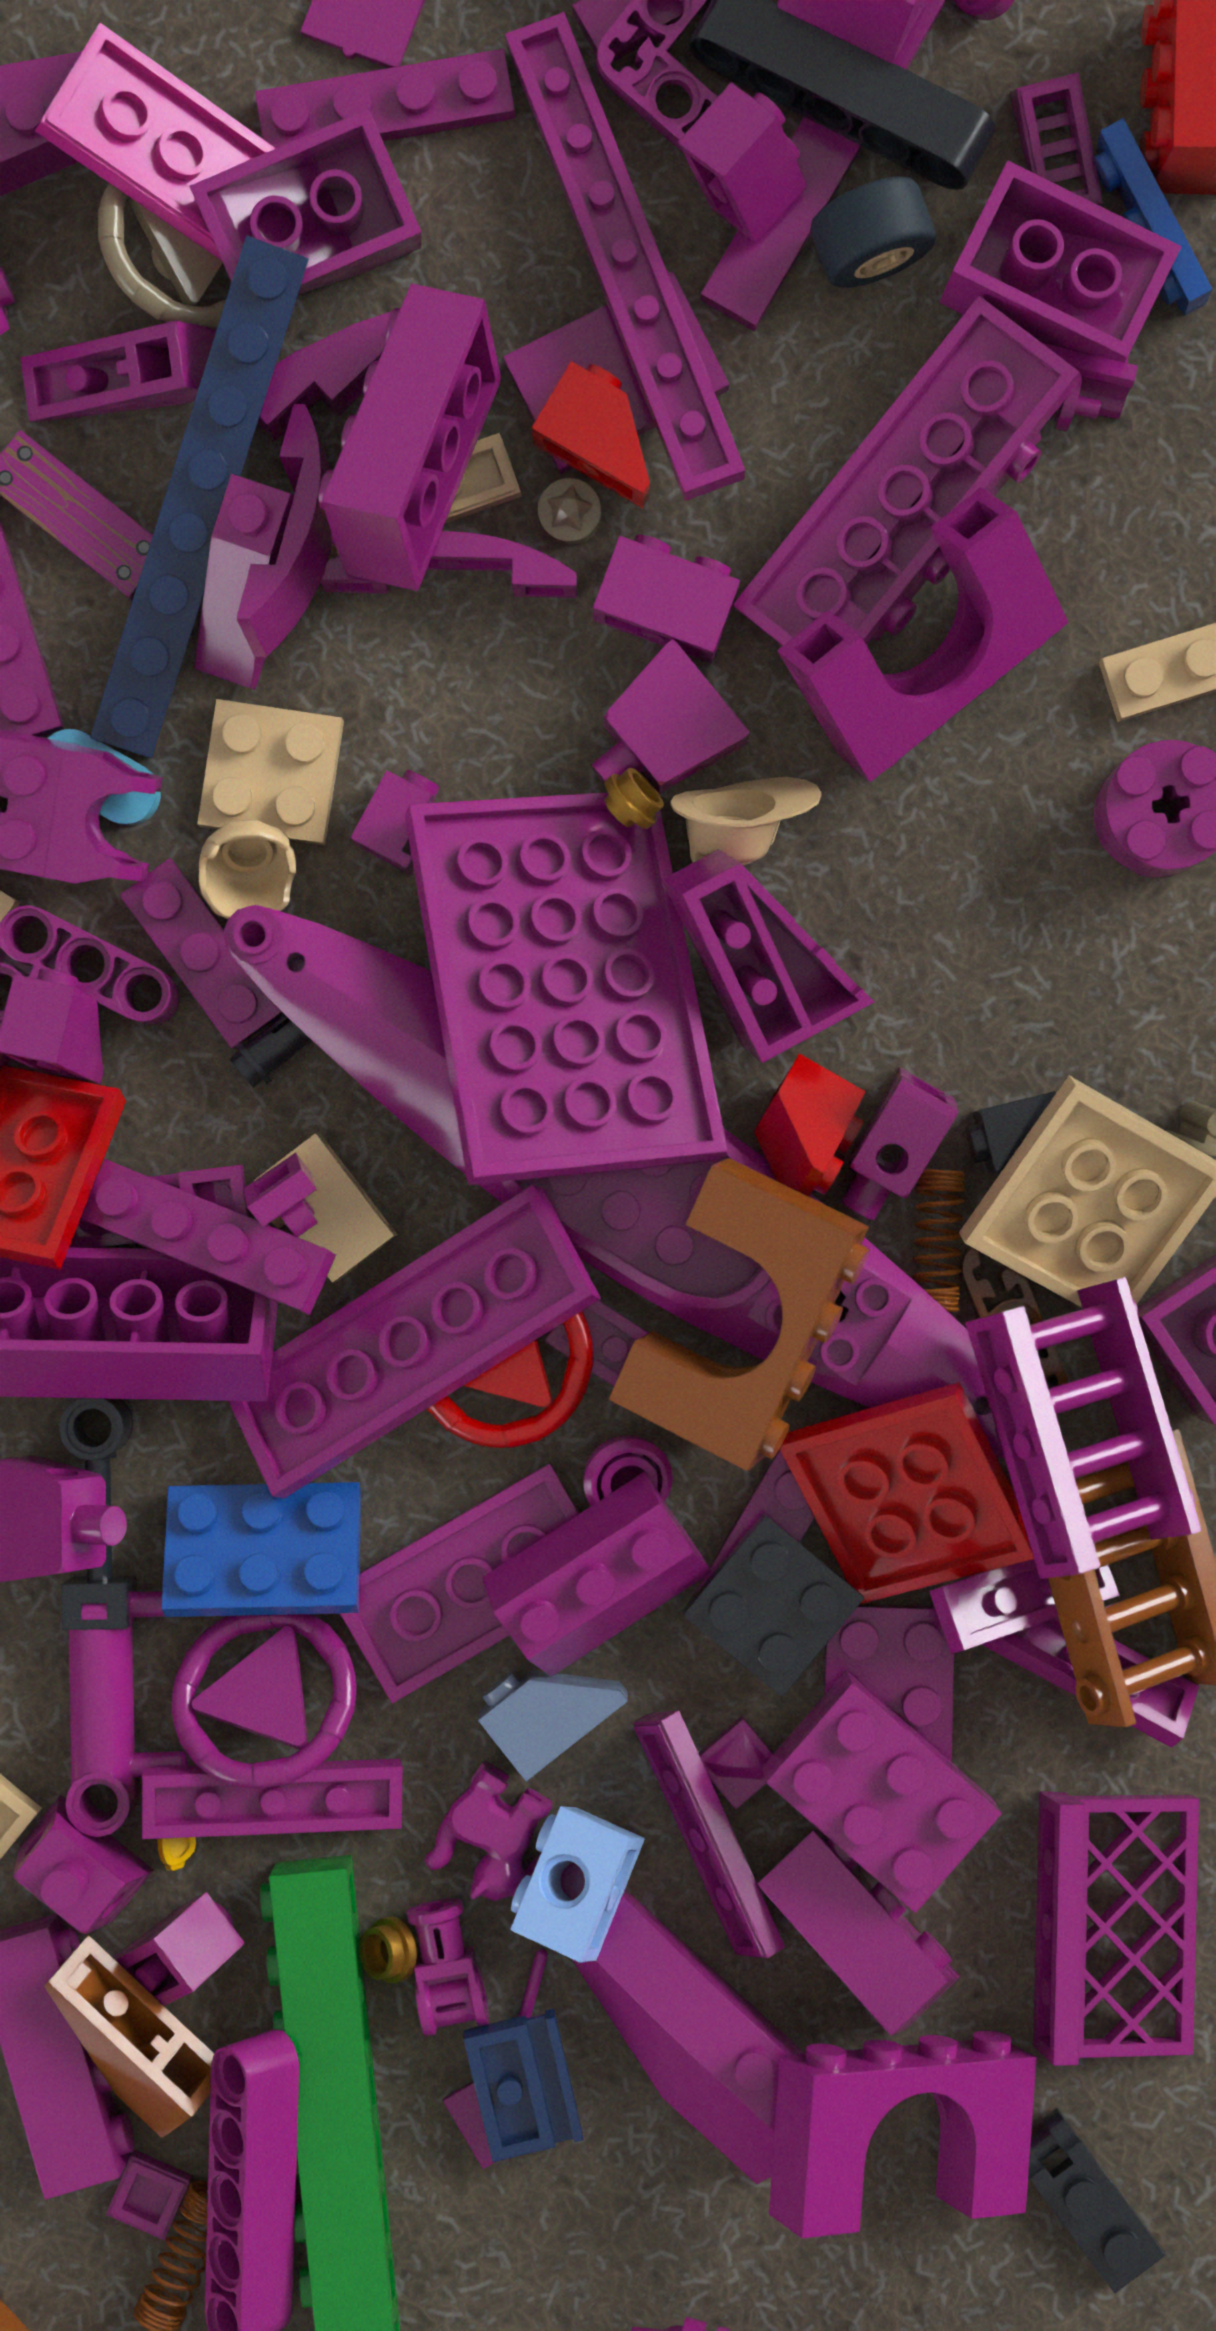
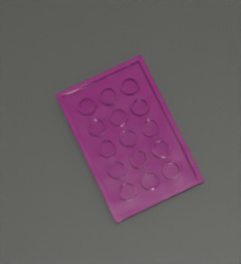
(562, 989)

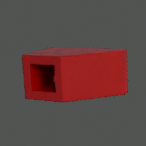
(807, 1124)

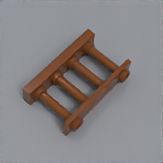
(1186, 1591)

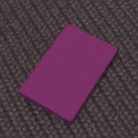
(596, 341)

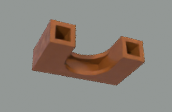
(808, 1257)

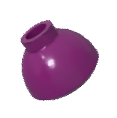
(620, 1461)

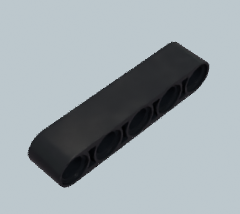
(844, 89)

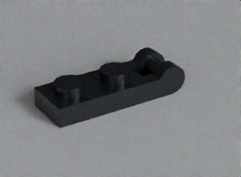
(1091, 2205)

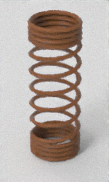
(945, 1181)
(145, 2310)

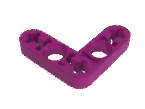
(655, 67)

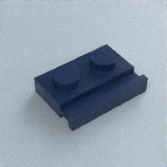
(522, 2085)

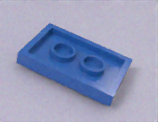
(260, 1553)

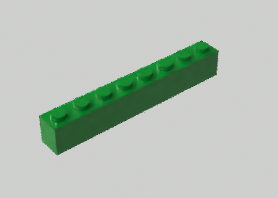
(338, 2118)

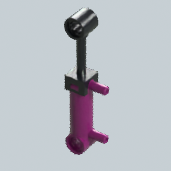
(99, 1621)

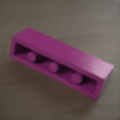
(56, 2084)

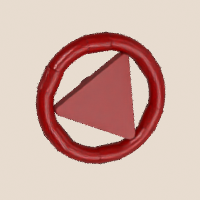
(525, 1380)

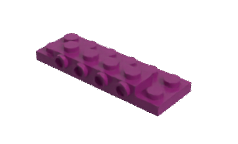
(953, 429)

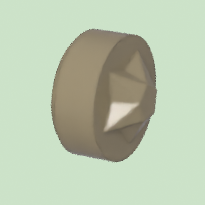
(569, 512)

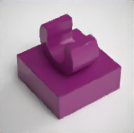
(283, 1194)

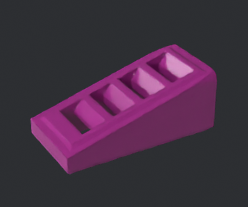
(1068, 90)

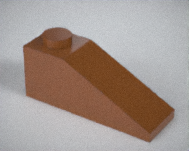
(132, 2038)

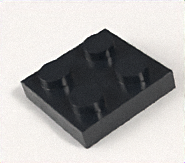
(772, 1604)

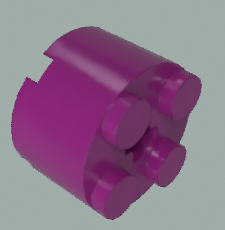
(1144, 839)

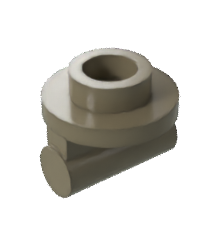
(1198, 1127)

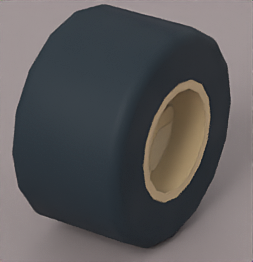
(873, 232)

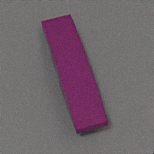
(324, 370)

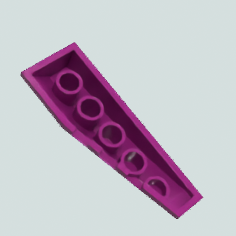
(688, 2030)

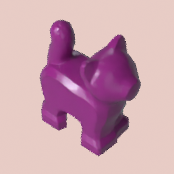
(491, 1824)

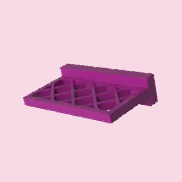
(1062, 1924)

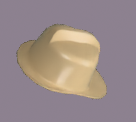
(743, 815)

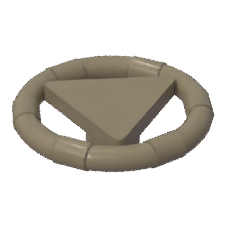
(172, 254)

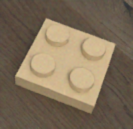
(271, 769)

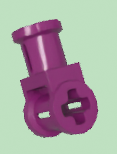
(447, 1978)

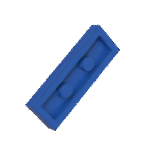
(1124, 168)

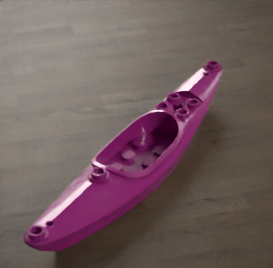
(386, 1032)

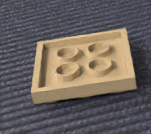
(1092, 1197)

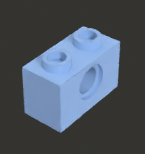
(607, 1860)

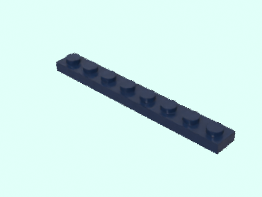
(211, 451)

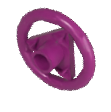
(263, 1698)

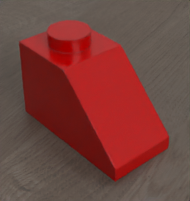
(594, 431)

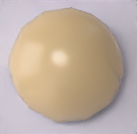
(246, 867)

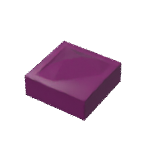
(736, 1762)

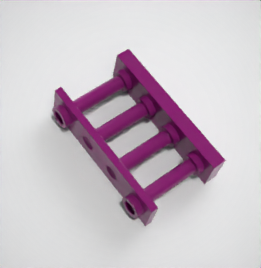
(1032, 1439)

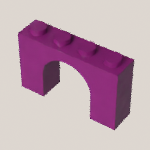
(999, 620)
(838, 2097)

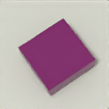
(149, 2194)

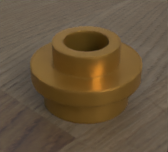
(632, 799)
(388, 1950)

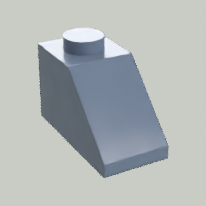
(545, 1714)

